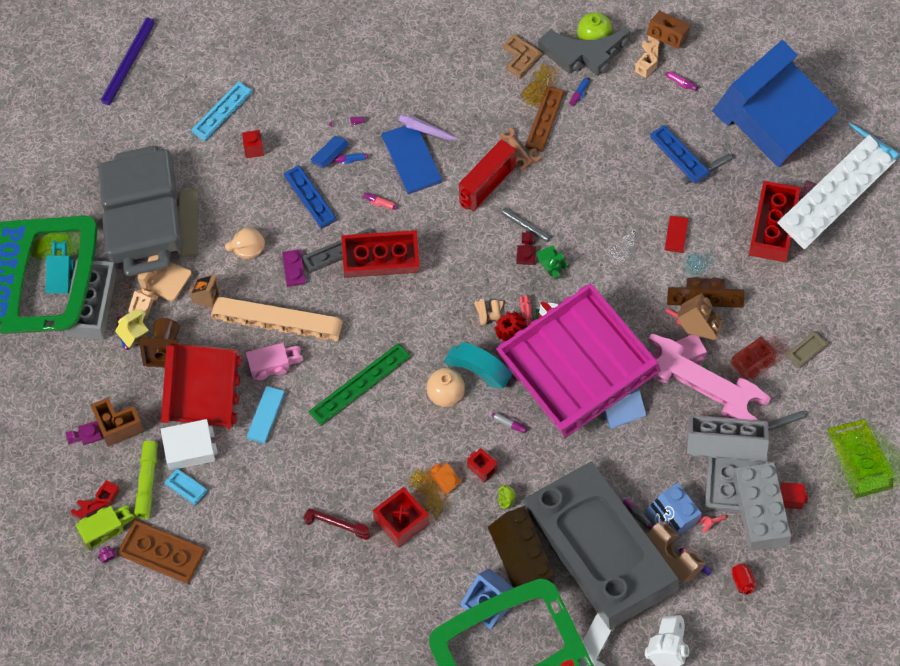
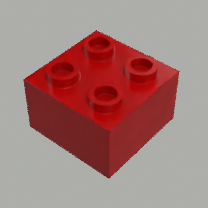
(401, 517)

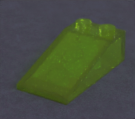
(861, 459)

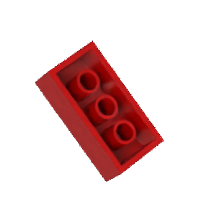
(768, 237)
(380, 254)

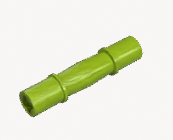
(146, 479)

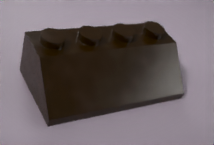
(520, 548)

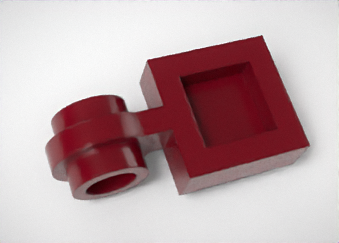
(526, 254)

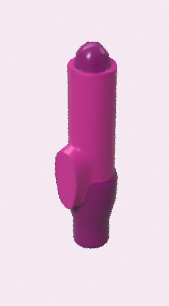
(685, 83)

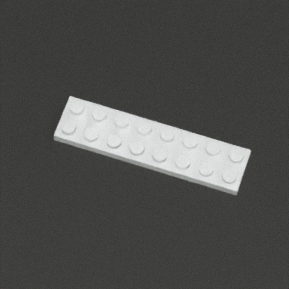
(836, 192)

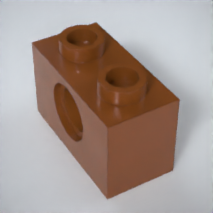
(668, 29)

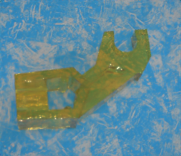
(536, 90)
(434, 499)

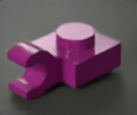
(87, 433)

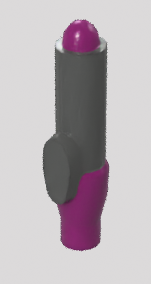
(637, 513)

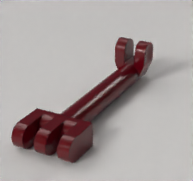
(359, 529)

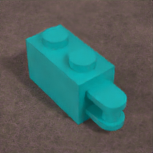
(59, 269)

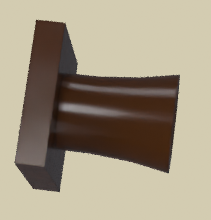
(154, 349)

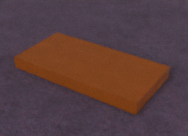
(161, 551)

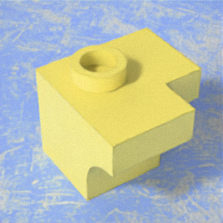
(132, 327)

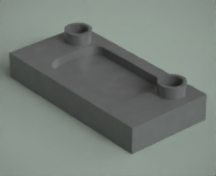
(601, 545)

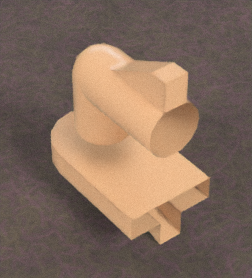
(490, 316)

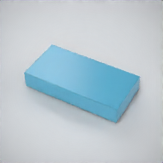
(186, 486)

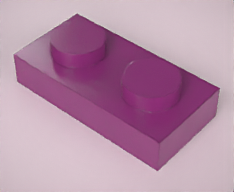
(293, 268)

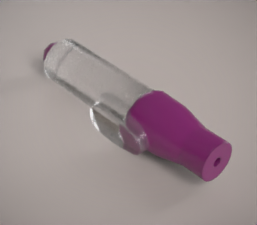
(348, 122)

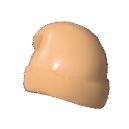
(246, 243)

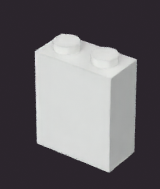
(188, 444)

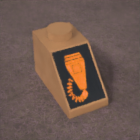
(205, 291)

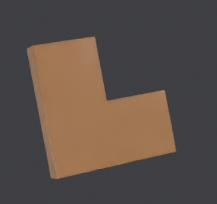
(524, 55)

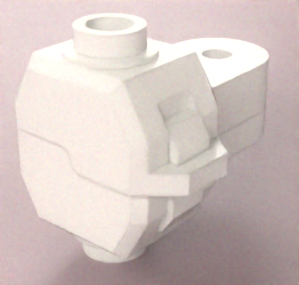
(667, 646)

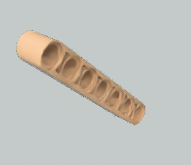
(277, 318)

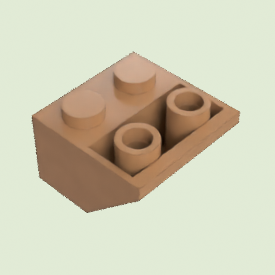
(699, 318)

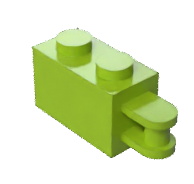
(103, 525)

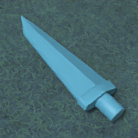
(894, 154)

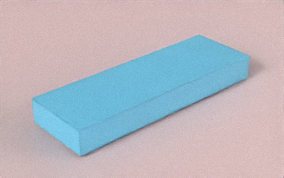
(265, 414)

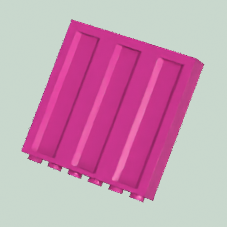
(578, 360)

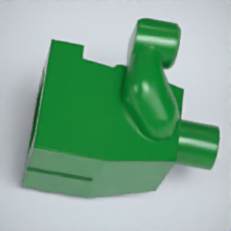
(552, 261)

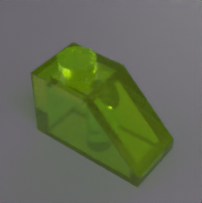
(43, 245)

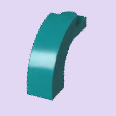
(479, 362)

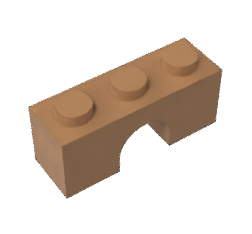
(686, 565)

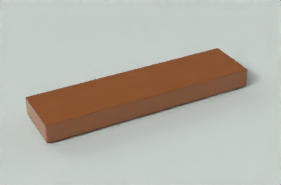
(544, 119)

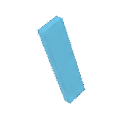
(221, 111)

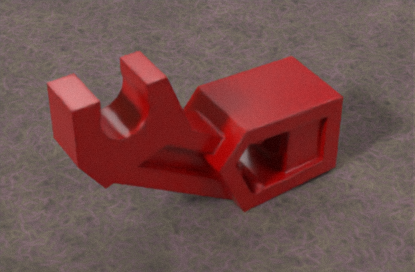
(91, 507)

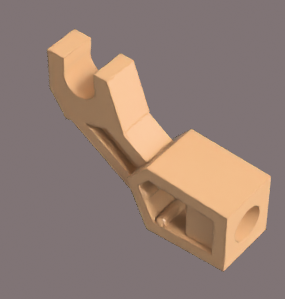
(642, 66)

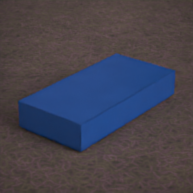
(329, 152)

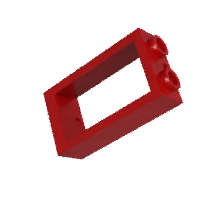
(487, 175)

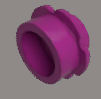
(106, 554)

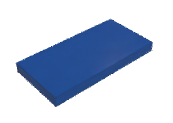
(411, 159)

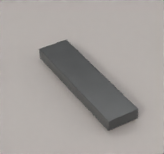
(326, 255)

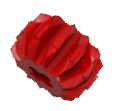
(509, 325)

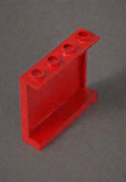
(200, 384)

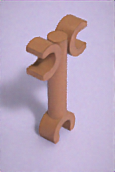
(524, 158)

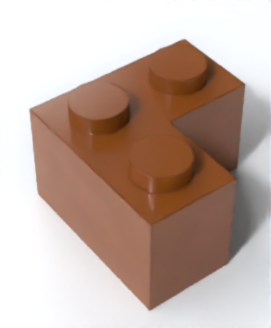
(117, 425)

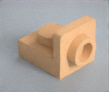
(143, 300)

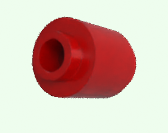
(744, 579)

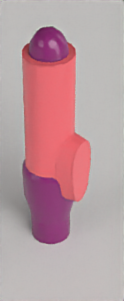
(378, 201)

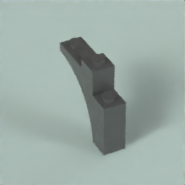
(573, 53)

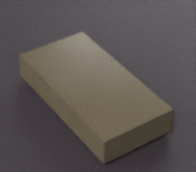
(806, 349)

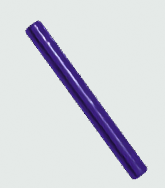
(127, 61)

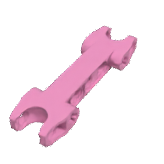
(731, 395)

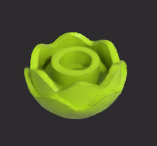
(506, 496)

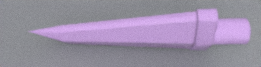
(417, 124)

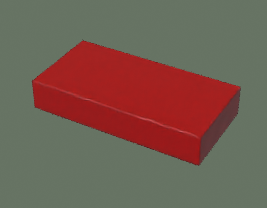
(676, 234)

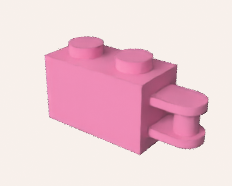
(272, 360)

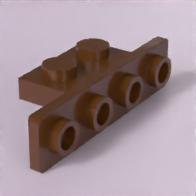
(711, 288)

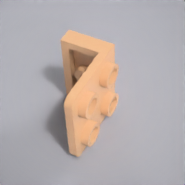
(167, 281)

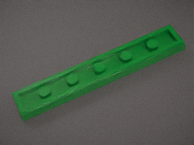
(359, 384)

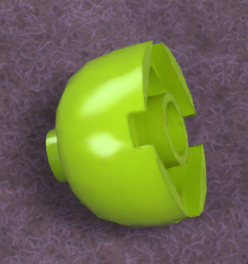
(594, 26)

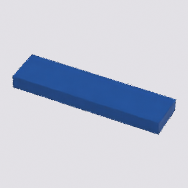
(679, 154)
(310, 197)

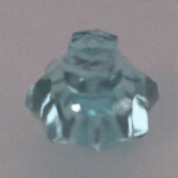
(694, 264)

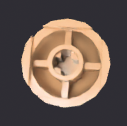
(445, 387)

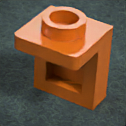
(444, 477)

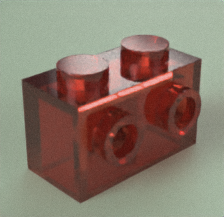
(754, 358)

